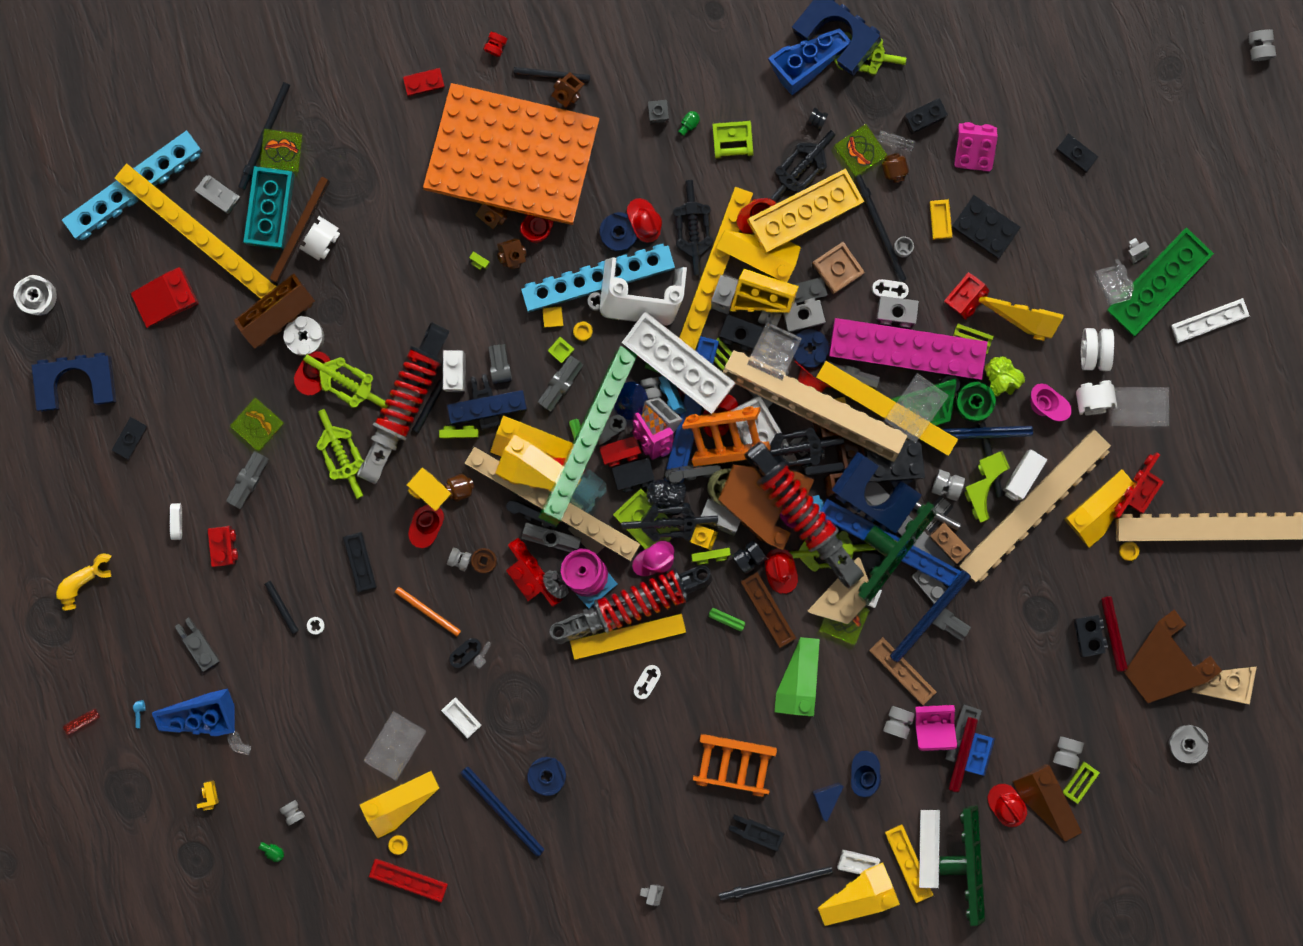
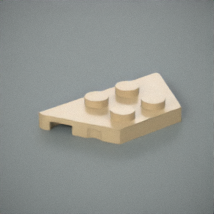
(839, 601)

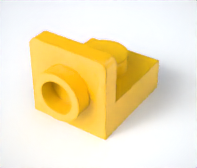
(704, 537)
(209, 792)

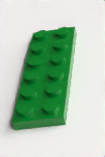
(1161, 281)

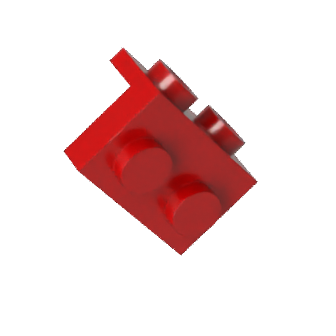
(620, 450)

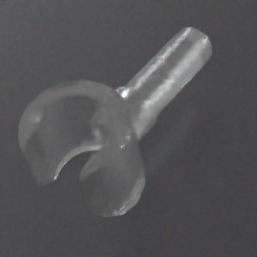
(479, 661)

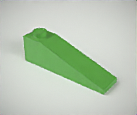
(798, 687)

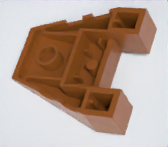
(753, 505)

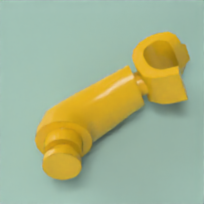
(69, 587)

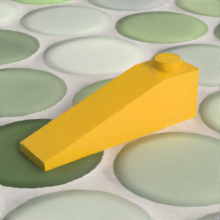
(746, 248)
(1035, 322)
(547, 443)
(527, 465)
(1096, 513)
(393, 807)
(864, 896)

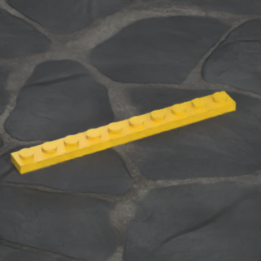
(194, 231)
(714, 268)

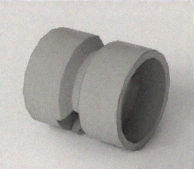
(1262, 52)
(948, 485)
(899, 722)
(1068, 752)

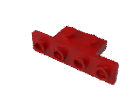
(1143, 489)
(528, 574)

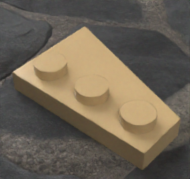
(1230, 685)

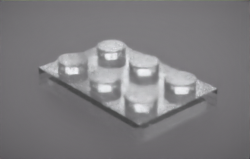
(774, 351)
(1141, 406)
(916, 407)
(394, 745)

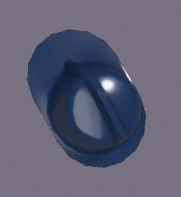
(865, 774)

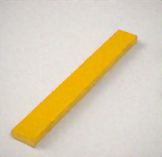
(880, 404)

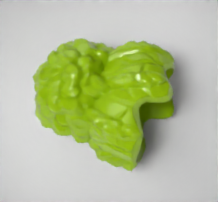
(1003, 376)

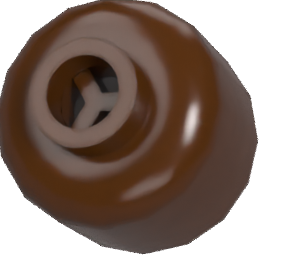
(895, 167)
(459, 487)

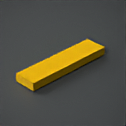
(907, 861)

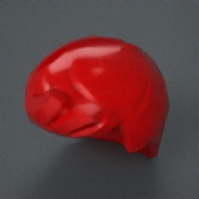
(535, 228)

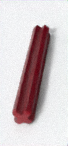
(1114, 633)
(963, 754)

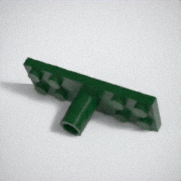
(893, 550)
(969, 865)

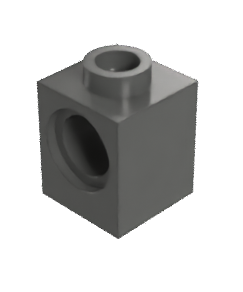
(658, 111)

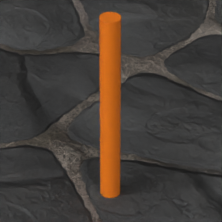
(427, 611)

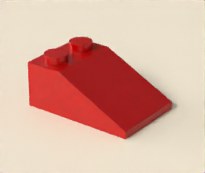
(164, 297)

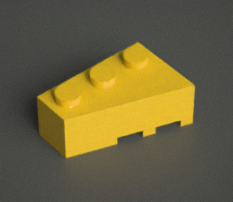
(763, 293)
(428, 488)

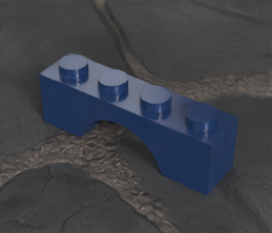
(487, 407)

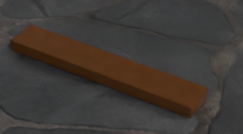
(299, 230)

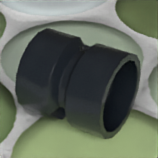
(749, 557)

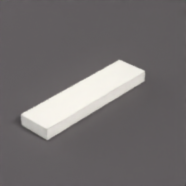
(1210, 320)
(929, 849)

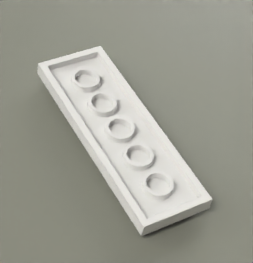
(678, 362)

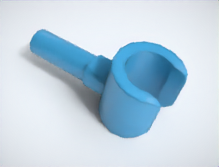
(138, 707)

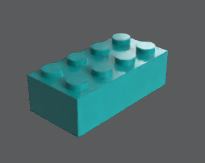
(269, 208)

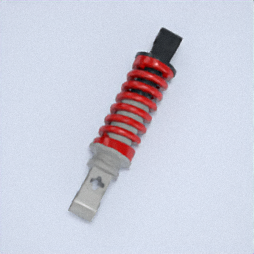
(393, 425)

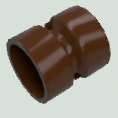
(484, 560)

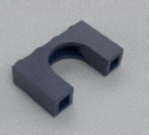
(863, 41)
(48, 374)
(852, 489)

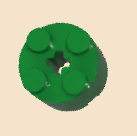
(978, 391)

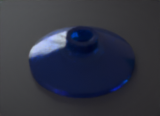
(637, 398)

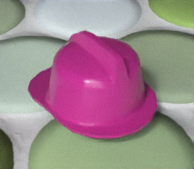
(1049, 403)
(654, 559)

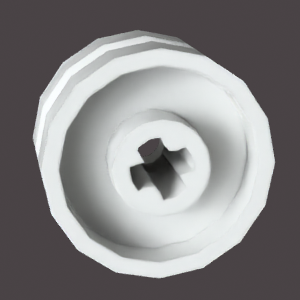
(1097, 349)

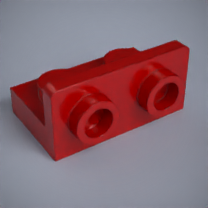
(966, 295)
(222, 546)

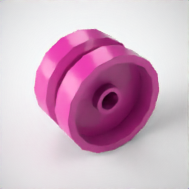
(584, 572)

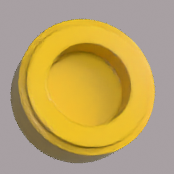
(583, 331)
(1129, 551)
(398, 844)

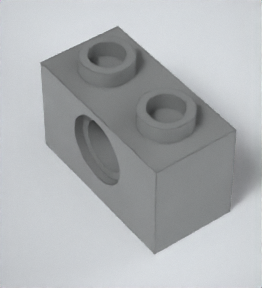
(908, 307)
(815, 317)

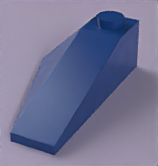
(803, 62)
(206, 714)

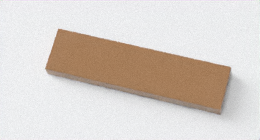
(903, 672)

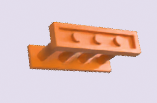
(721, 453)
(746, 750)

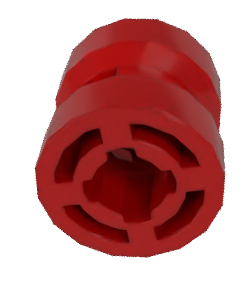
(495, 44)

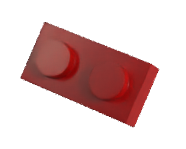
(423, 82)

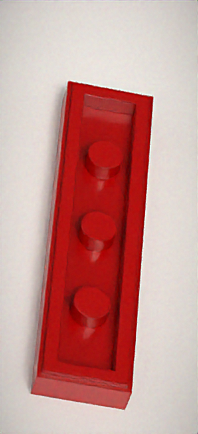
(408, 880)

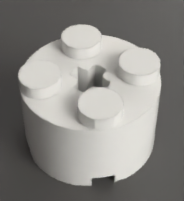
(319, 239)
(35, 284)
(302, 325)
(1096, 398)

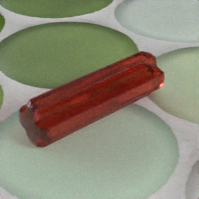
(81, 721)

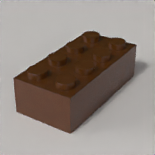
(274, 311)

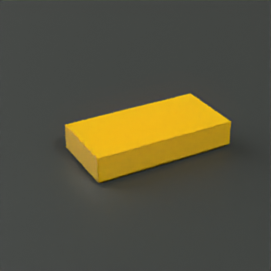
(940, 219)

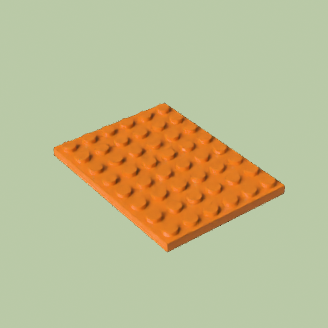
(511, 154)

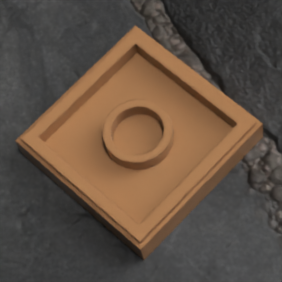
(838, 267)

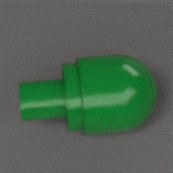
(689, 122)
(272, 852)

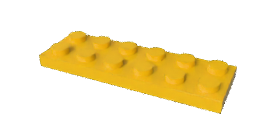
(805, 211)

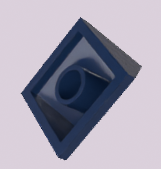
(827, 798)

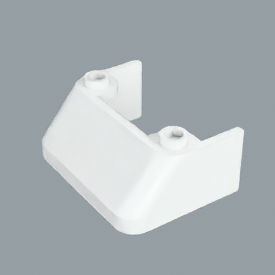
(619, 305)

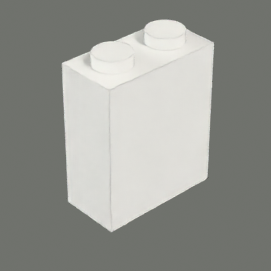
(454, 371)
(1024, 475)

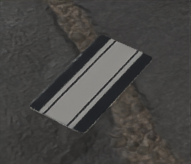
(942, 507)

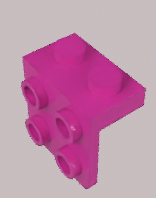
(976, 146)
(652, 445)
(935, 727)

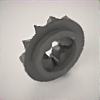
(555, 584)

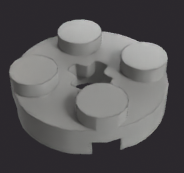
(1188, 755)

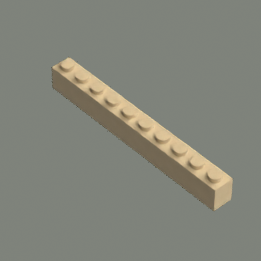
(817, 407)
(1034, 505)
(573, 515)
(1209, 528)

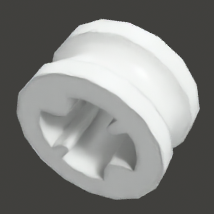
(321, 624)

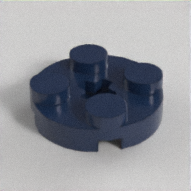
(609, 237)
(818, 355)
(541, 785)

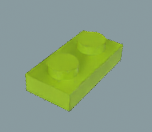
(450, 432)
(719, 555)

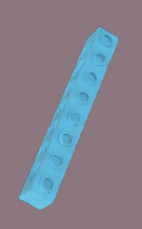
(74, 220)
(534, 303)

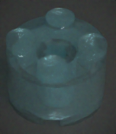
(588, 490)

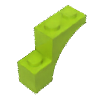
(978, 492)

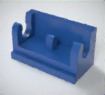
(980, 754)

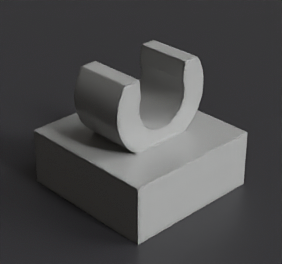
(1137, 251)
(653, 894)

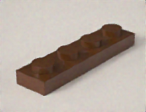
(768, 610)

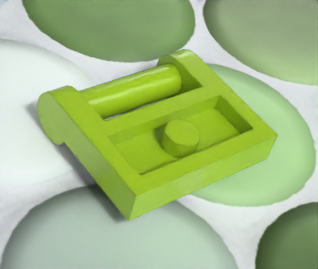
(730, 133)

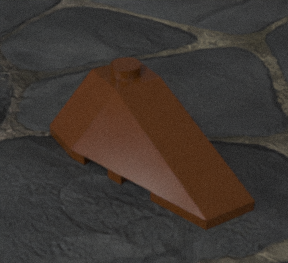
(1045, 797)

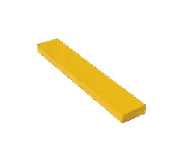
(628, 636)

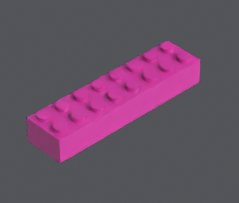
(908, 348)

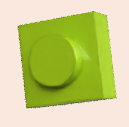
(478, 261)
(561, 350)

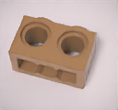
(949, 543)

